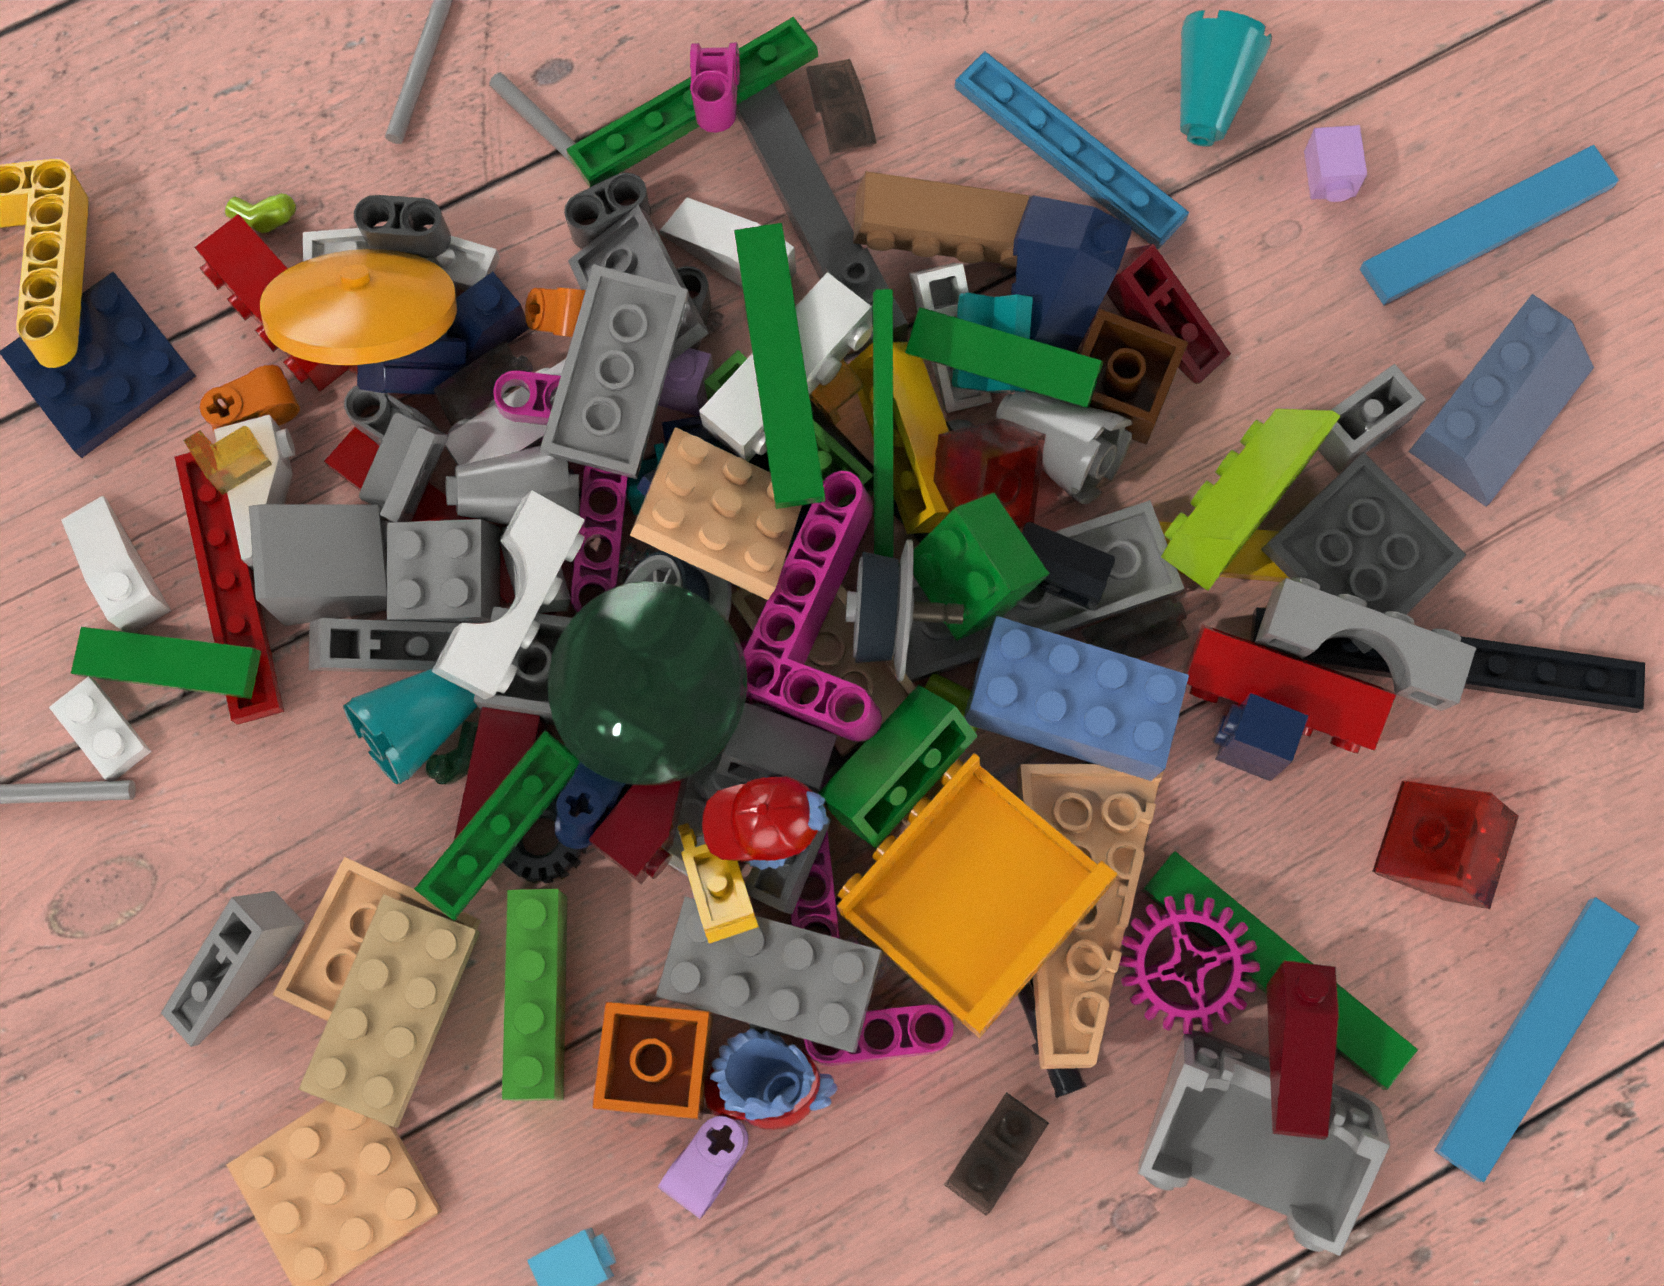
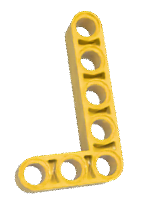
(55, 213)

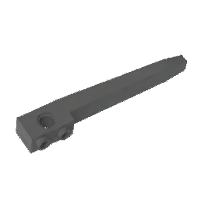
(811, 202)

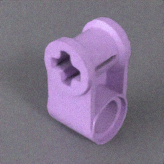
(701, 1171)

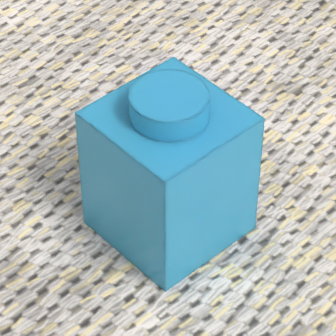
(575, 1261)

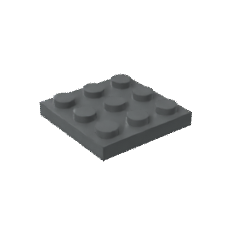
(1366, 543)

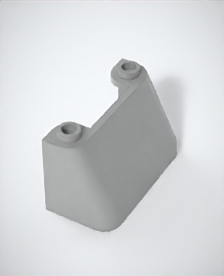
(1219, 1131)

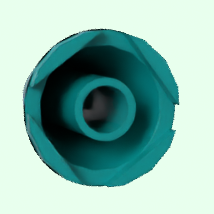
(1217, 71)
(408, 720)

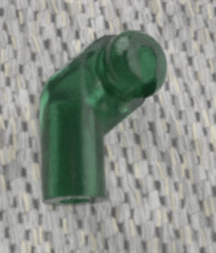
(455, 764)

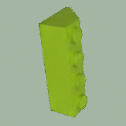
(1245, 492)

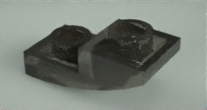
(842, 106)
(996, 1154)

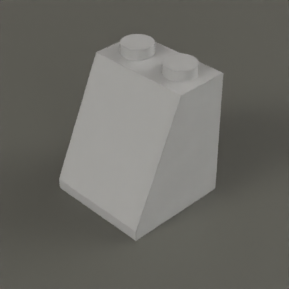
(319, 560)

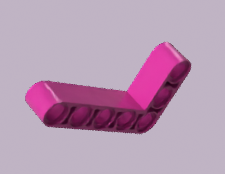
(607, 527)
(808, 614)
(901, 1020)

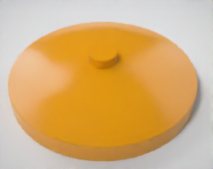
(358, 306)

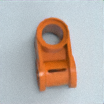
(553, 310)
(249, 397)

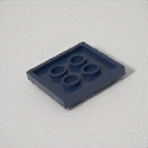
(114, 377)

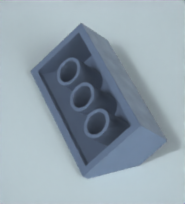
(1506, 402)

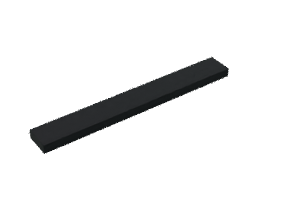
(1512, 671)

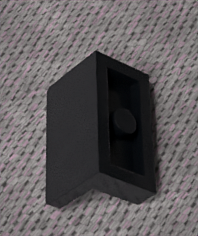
(1074, 568)

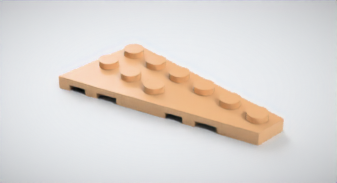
(1108, 821)

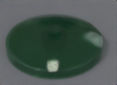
(647, 683)

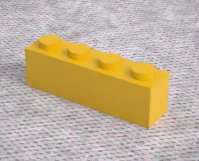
(915, 436)

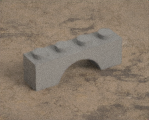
(1423, 663)

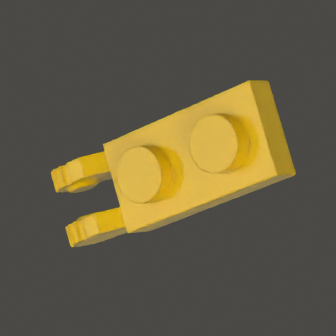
(716, 889)

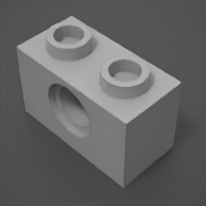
(1371, 417)

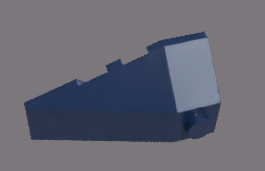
(1067, 265)

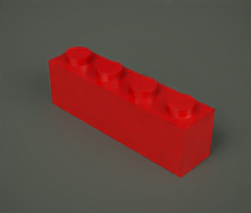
(246, 266)
(1335, 702)

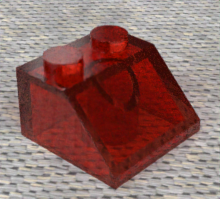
(988, 460)
(1447, 842)

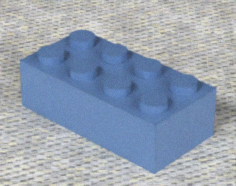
(1076, 699)

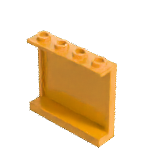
(973, 894)

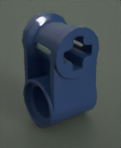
(585, 806)

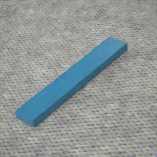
(1071, 150)
(1488, 224)
(1536, 1040)

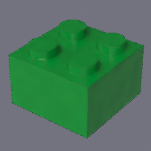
(978, 562)

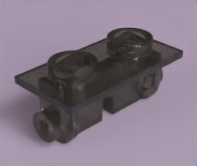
(473, 386)
(1140, 629)

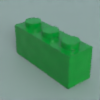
(897, 765)

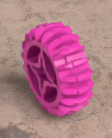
(1201, 1005)

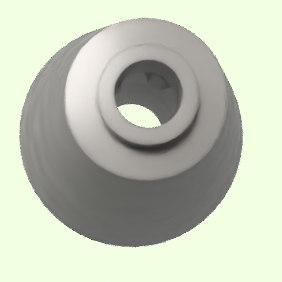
(1079, 441)
(496, 485)

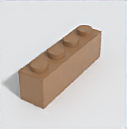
(937, 219)

